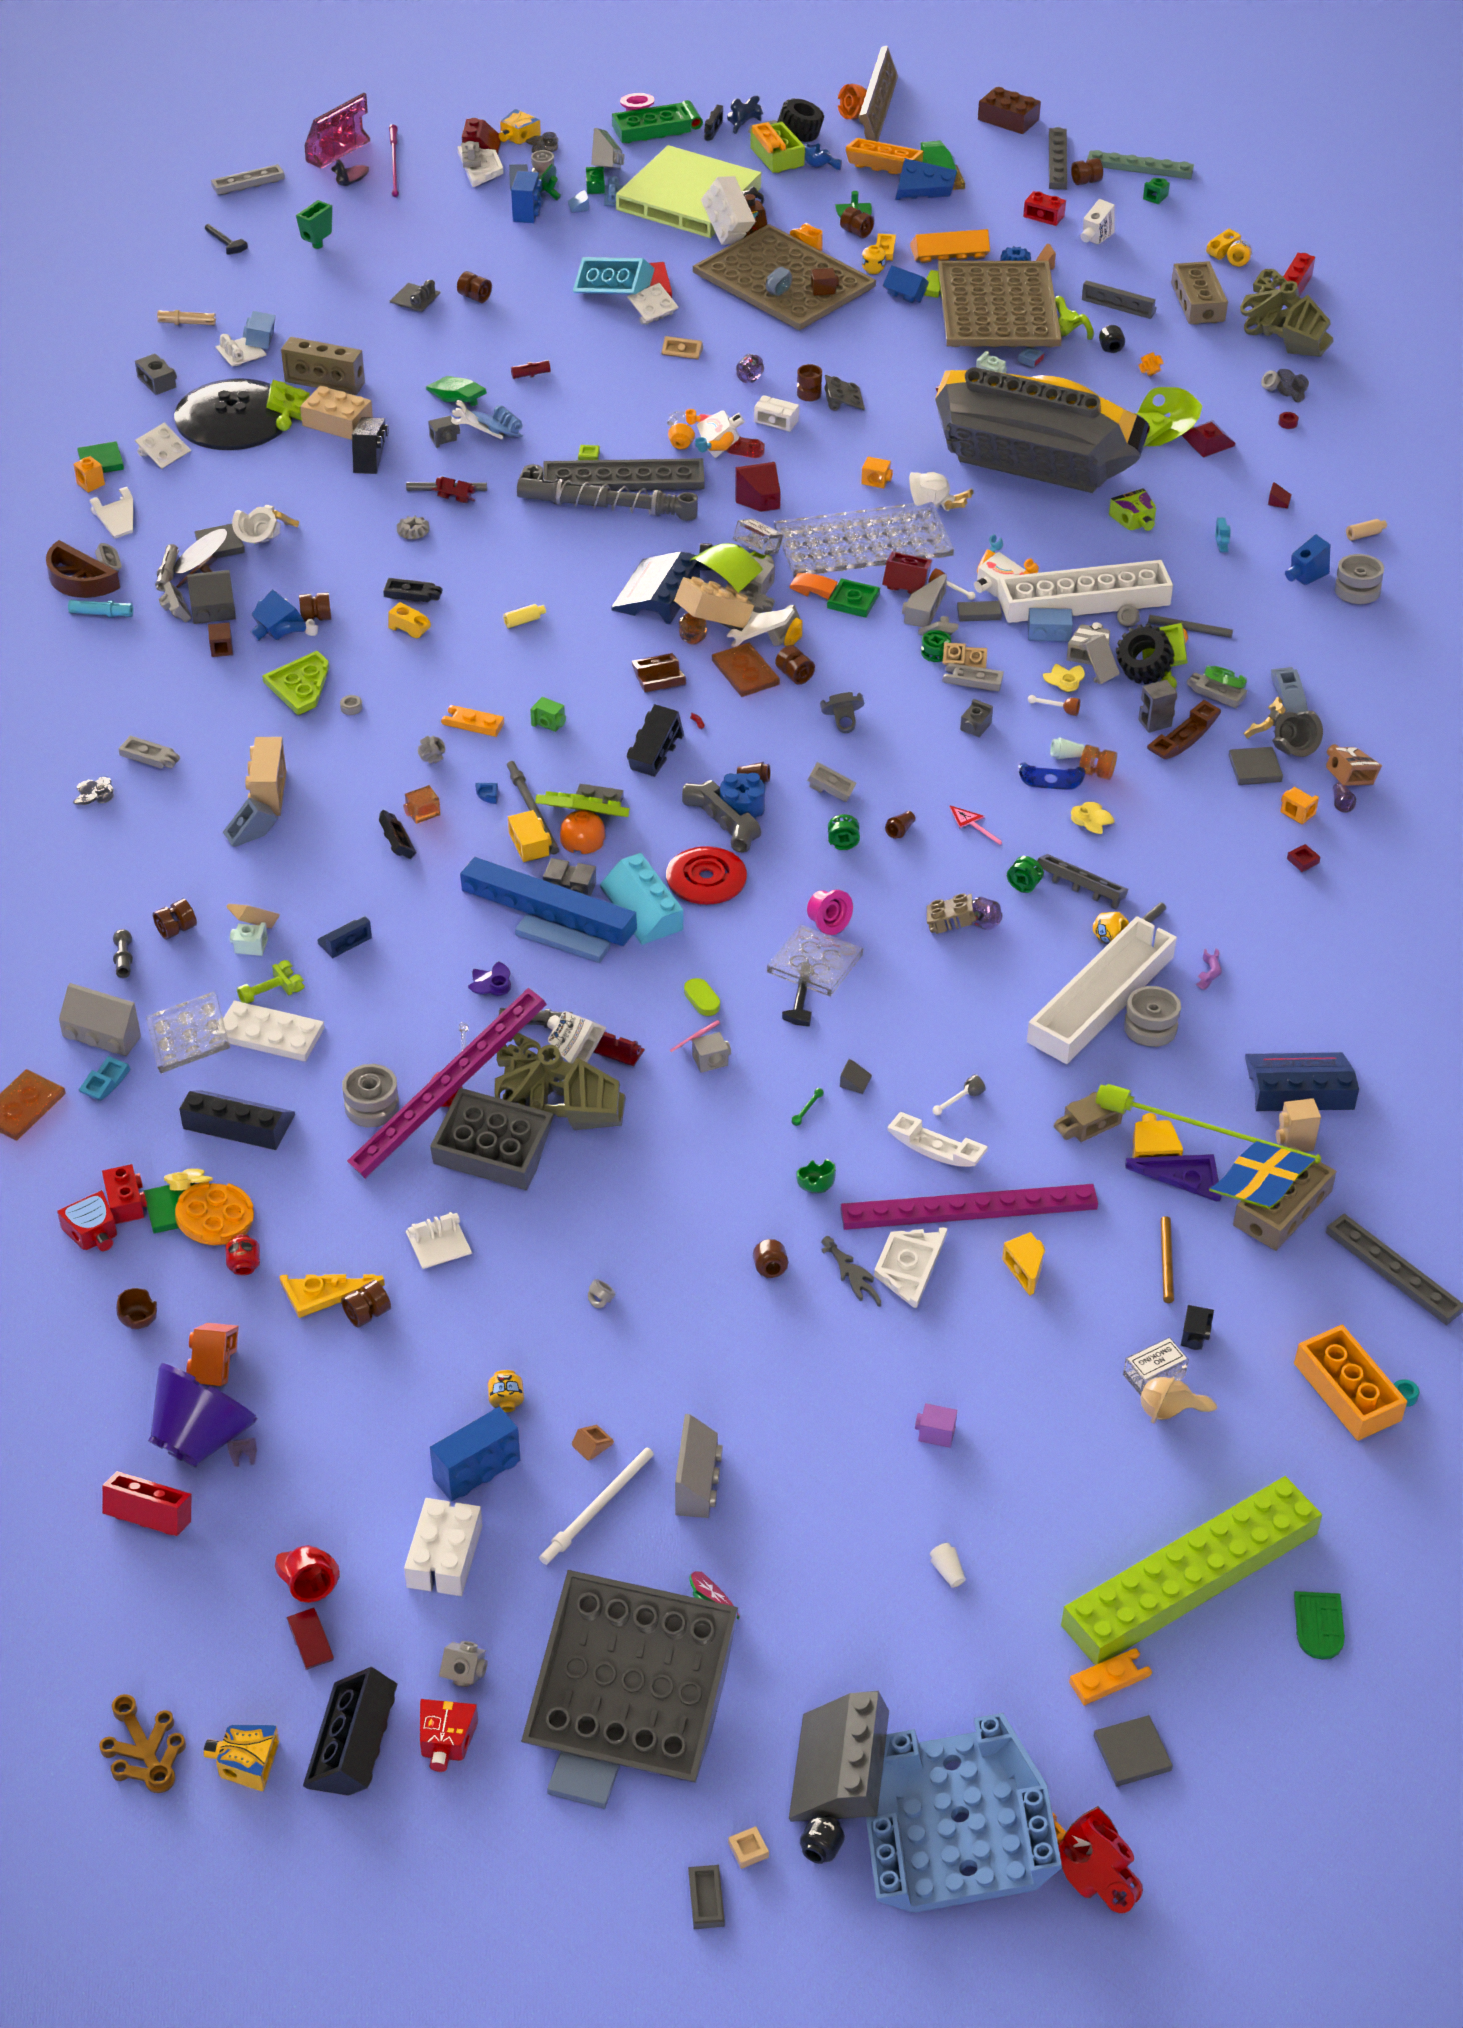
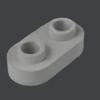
(108, 555)

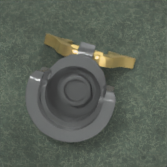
(1294, 733)

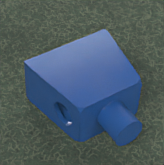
(1310, 561)

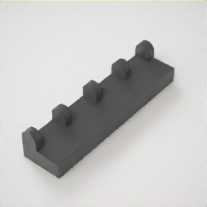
(1118, 299)
(1083, 878)

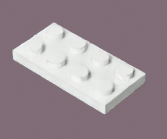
(272, 1030)

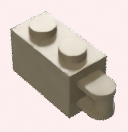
(1086, 1119)

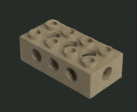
(1199, 292)
(323, 364)
(1277, 1224)

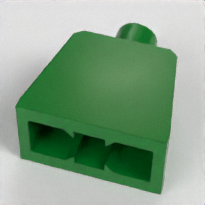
(315, 223)

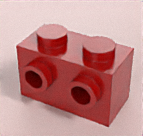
(1044, 208)
(123, 1193)

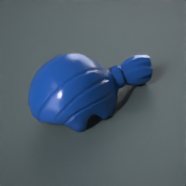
(818, 158)

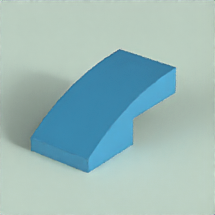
(106, 1079)

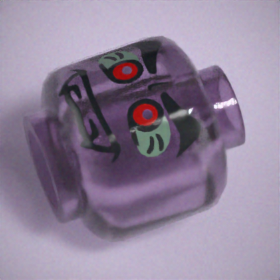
(749, 368)
(987, 913)

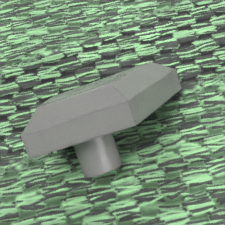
(942, 625)

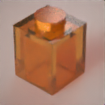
(422, 804)

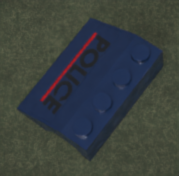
(656, 585)
(1300, 1077)

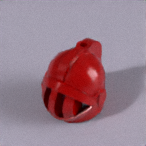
(308, 1572)

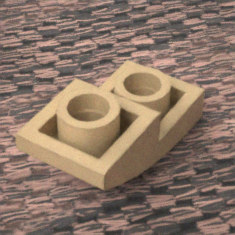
(960, 654)

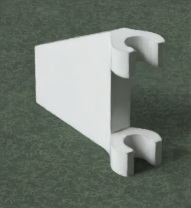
(469, 418)
(117, 515)
(760, 623)

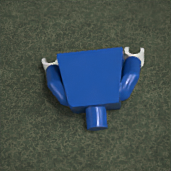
(279, 618)

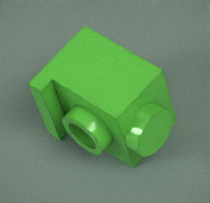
(548, 714)

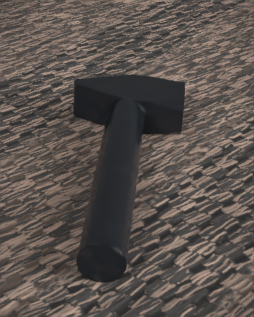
(232, 246)
(798, 1015)

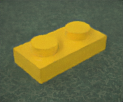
(887, 243)

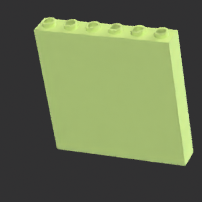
(673, 186)

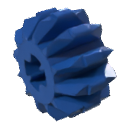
(1015, 254)

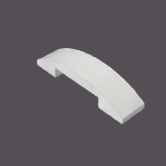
(933, 1145)

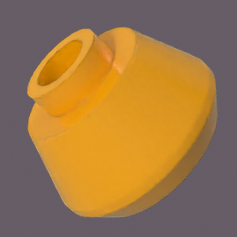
(681, 435)

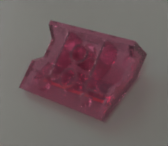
(337, 132)

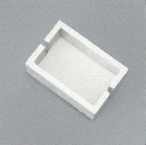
(728, 210)
(443, 1544)

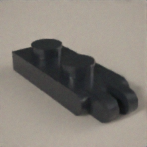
(713, 123)
(411, 590)
(396, 835)

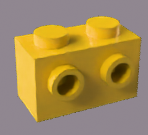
(529, 836)

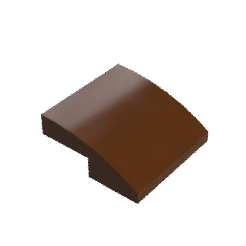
(658, 672)

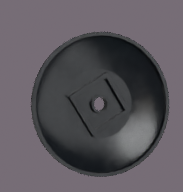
(228, 415)

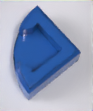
(487, 792)

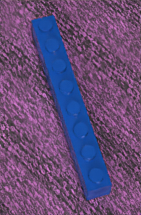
(549, 901)

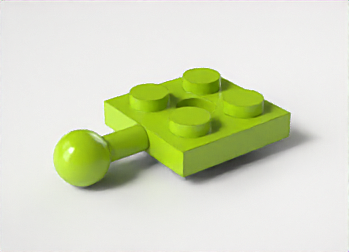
(278, 401)
(1176, 637)

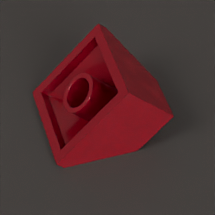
(1208, 438)
(758, 486)

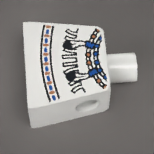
(1099, 222)
(574, 1036)

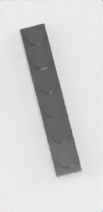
(1057, 158)
(1395, 1269)

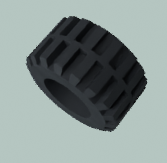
(802, 118)
(1139, 640)

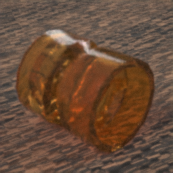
(1105, 764)

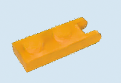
(768, 137)
(473, 720)
(1108, 1677)

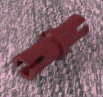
(530, 369)

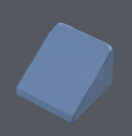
(579, 202)

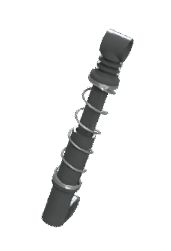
(532, 486)

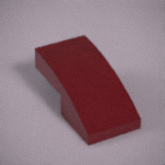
(310, 1638)

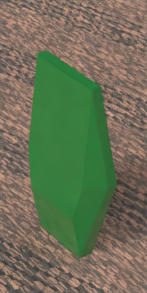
(937, 154)
(455, 388)

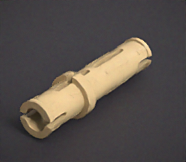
(186, 317)

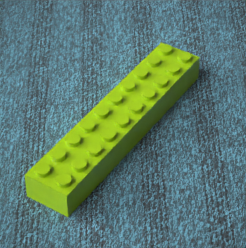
(1190, 1570)

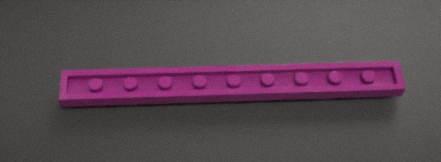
(446, 1082)
(968, 1206)

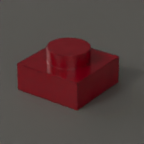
(1303, 857)

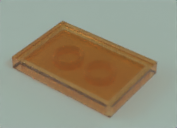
(745, 669)
(26, 1102)

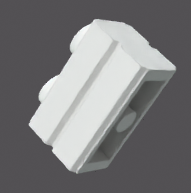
(776, 413)

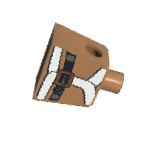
(1352, 766)

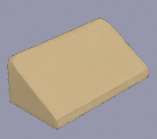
(682, 347)
(253, 915)

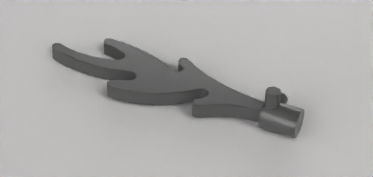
(855, 1272)

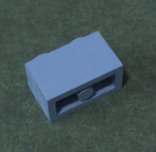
(259, 329)
(1049, 624)

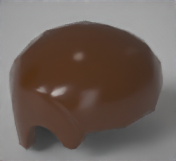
(136, 1308)

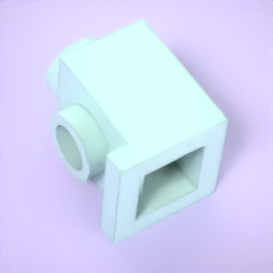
(991, 363)
(249, 939)

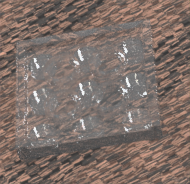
(815, 960)
(187, 1032)

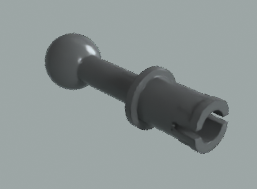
(122, 958)

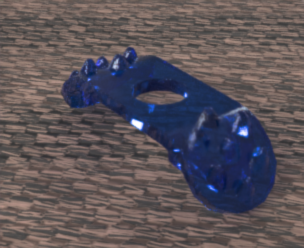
(1066, 779)

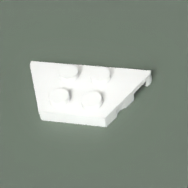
(490, 167)
(909, 1262)

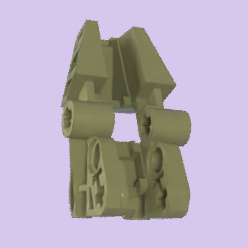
(1300, 324)
(589, 1094)

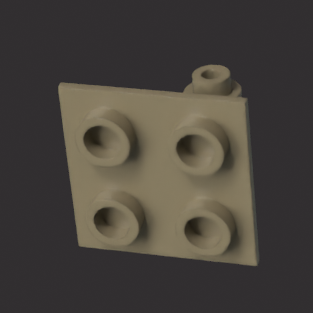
(939, 911)

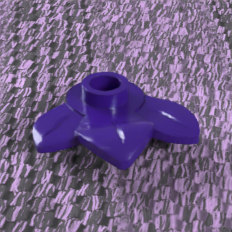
(492, 981)

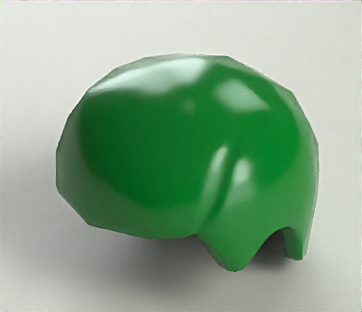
(816, 1177)

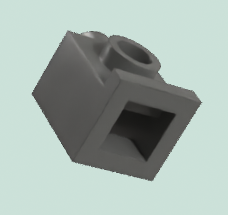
(443, 430)
(976, 718)

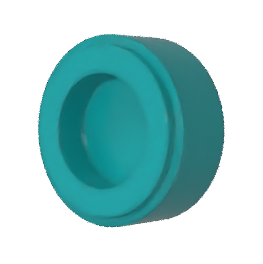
(1408, 1390)

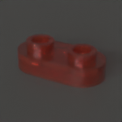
(747, 447)

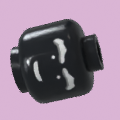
(822, 1839)

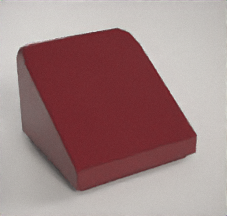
(1279, 497)

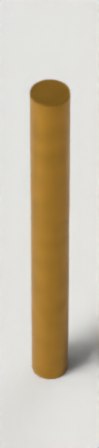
(1167, 1265)

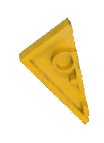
(321, 1292)

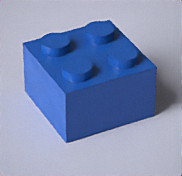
(526, 197)

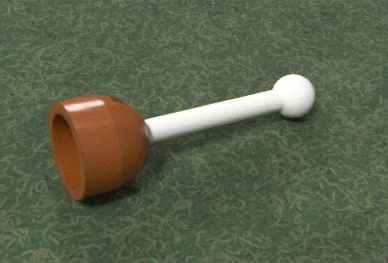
(936, 573)
(1070, 706)

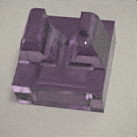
(246, 1446)

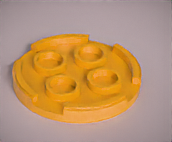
(214, 1213)

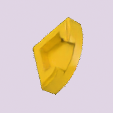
(794, 632)

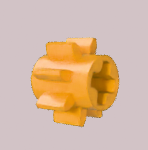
(1151, 364)

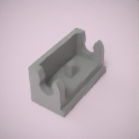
(1101, 658)

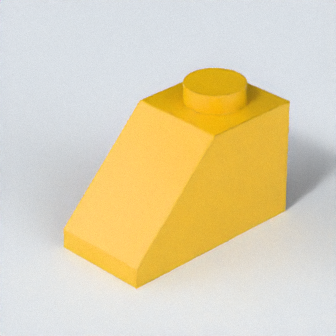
(1025, 1260)

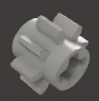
(431, 749)

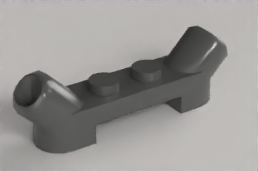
(707, 796)

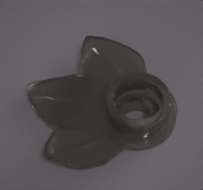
(547, 141)
(1292, 384)
(94, 790)

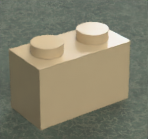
(1299, 1125)

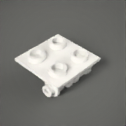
(653, 303)
(237, 352)
(162, 446)
(438, 1240)

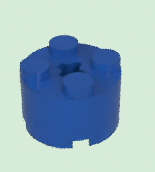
(744, 793)

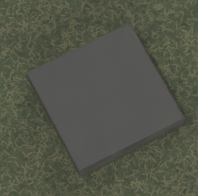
(231, 545)
(1255, 765)
(1132, 1750)

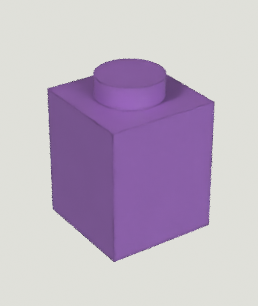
(936, 1425)

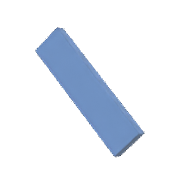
(562, 938)

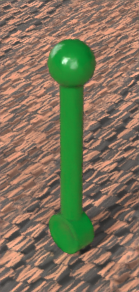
(797, 1119)

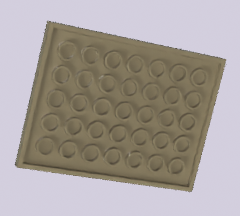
(748, 262)
(998, 304)

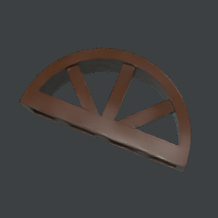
(99, 577)

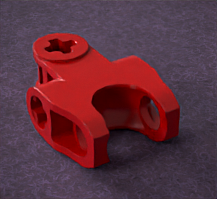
(1104, 1869)

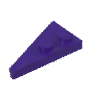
(1185, 1172)

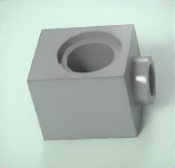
(710, 1052)

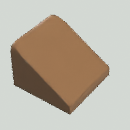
(1047, 254)
(591, 1441)

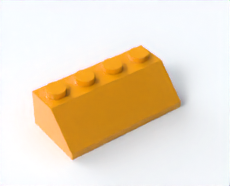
(880, 155)
(950, 245)

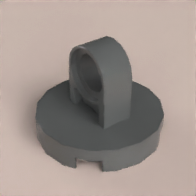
(843, 706)

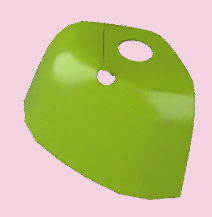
(1183, 411)
(731, 563)

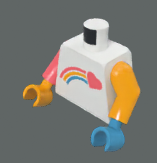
(716, 430)
(998, 565)

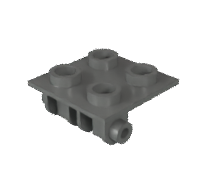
(416, 296)
(842, 392)

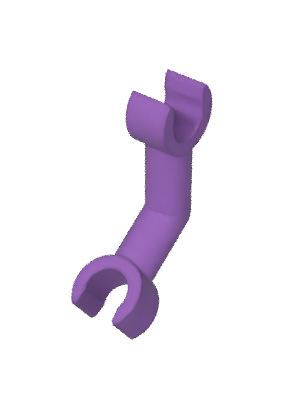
(1206, 978)

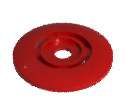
(702, 890)

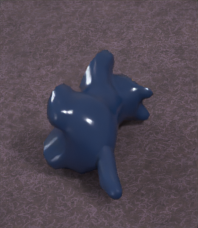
(743, 112)

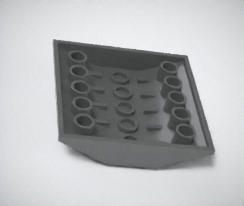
(631, 1676)

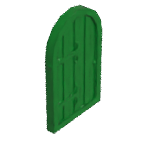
(1319, 1623)

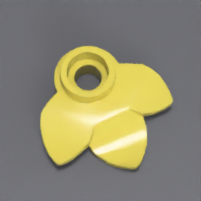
(1065, 679)
(1091, 816)
(182, 1180)

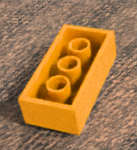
(1350, 1382)

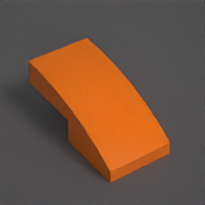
(807, 582)

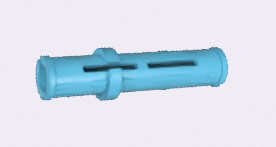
(101, 608)

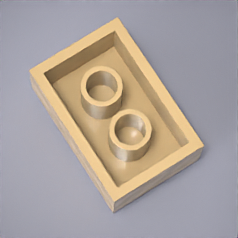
(334, 411)
(714, 602)
(267, 772)

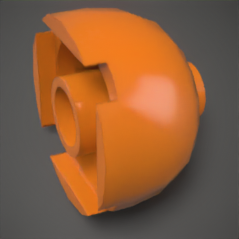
(851, 100)
(582, 832)

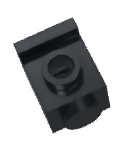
(1196, 1327)

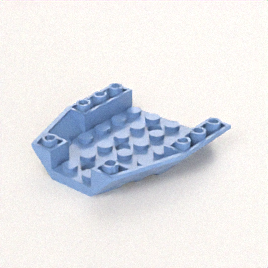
(923, 1850)

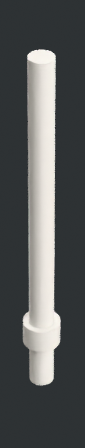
(563, 1539)

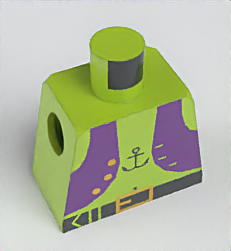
(1133, 510)

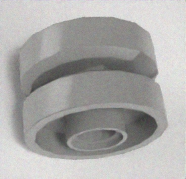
(1359, 579)
(1152, 1016)
(370, 1095)

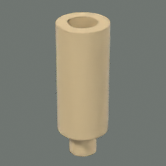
(1365, 529)

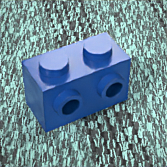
(905, 284)

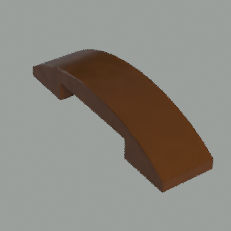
(1187, 733)

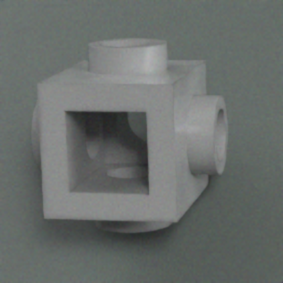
(463, 1663)

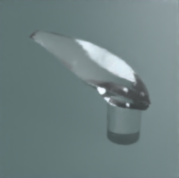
(676, 416)

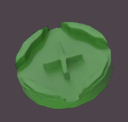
(1225, 676)

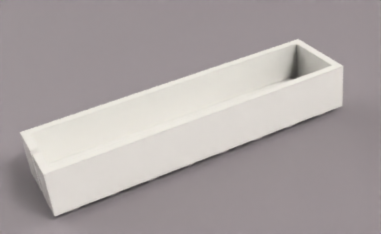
(1100, 990)

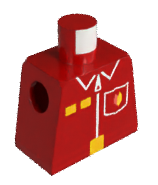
(446, 1731)

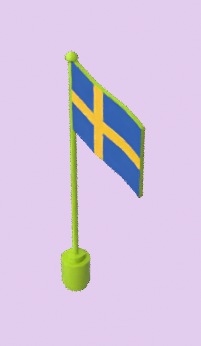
(1257, 1176)

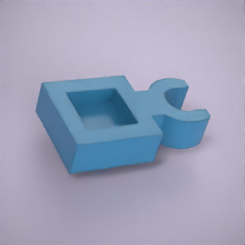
(1222, 534)

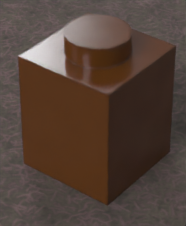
(824, 281)
(220, 639)

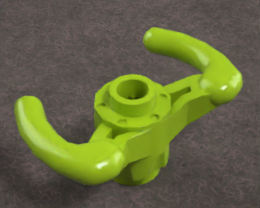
(1070, 319)

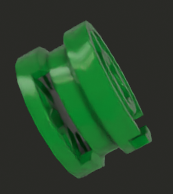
(933, 645)
(843, 834)
(1023, 874)

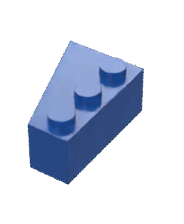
(924, 179)

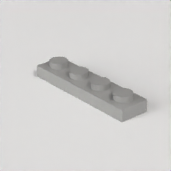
(247, 179)

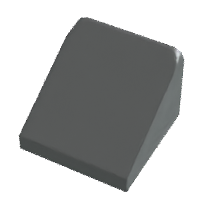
(854, 1077)

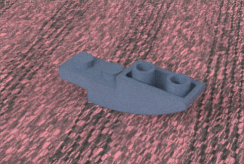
(1289, 689)

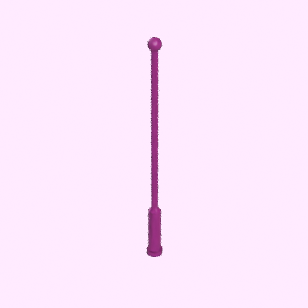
(393, 141)

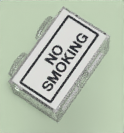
(757, 536)
(1156, 1361)

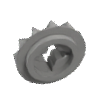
(420, 528)

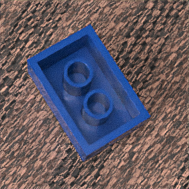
(475, 1454)

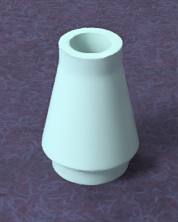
(1064, 749)

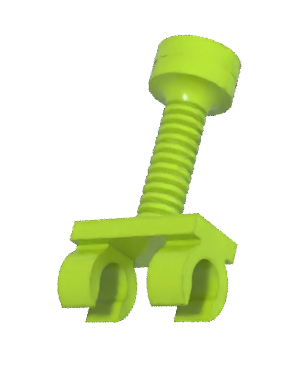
(280, 973)

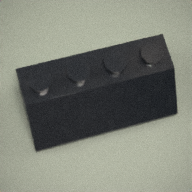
(235, 1119)
(351, 1733)

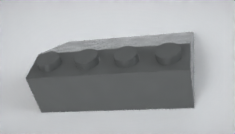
(491, 1138)
(841, 1758)

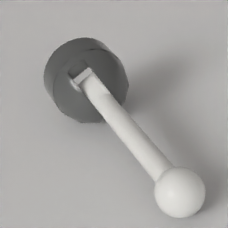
(973, 1086)

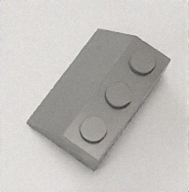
(606, 151)
(99, 1020)
(697, 1469)

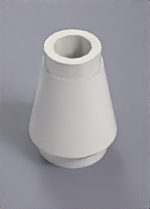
(948, 1564)

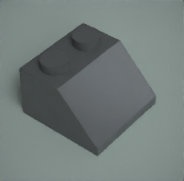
(211, 596)

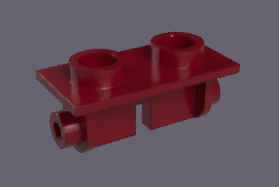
(446, 488)
(619, 1049)

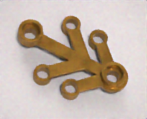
(143, 1748)

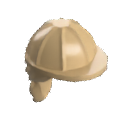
(1166, 1398)

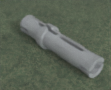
(165, 572)

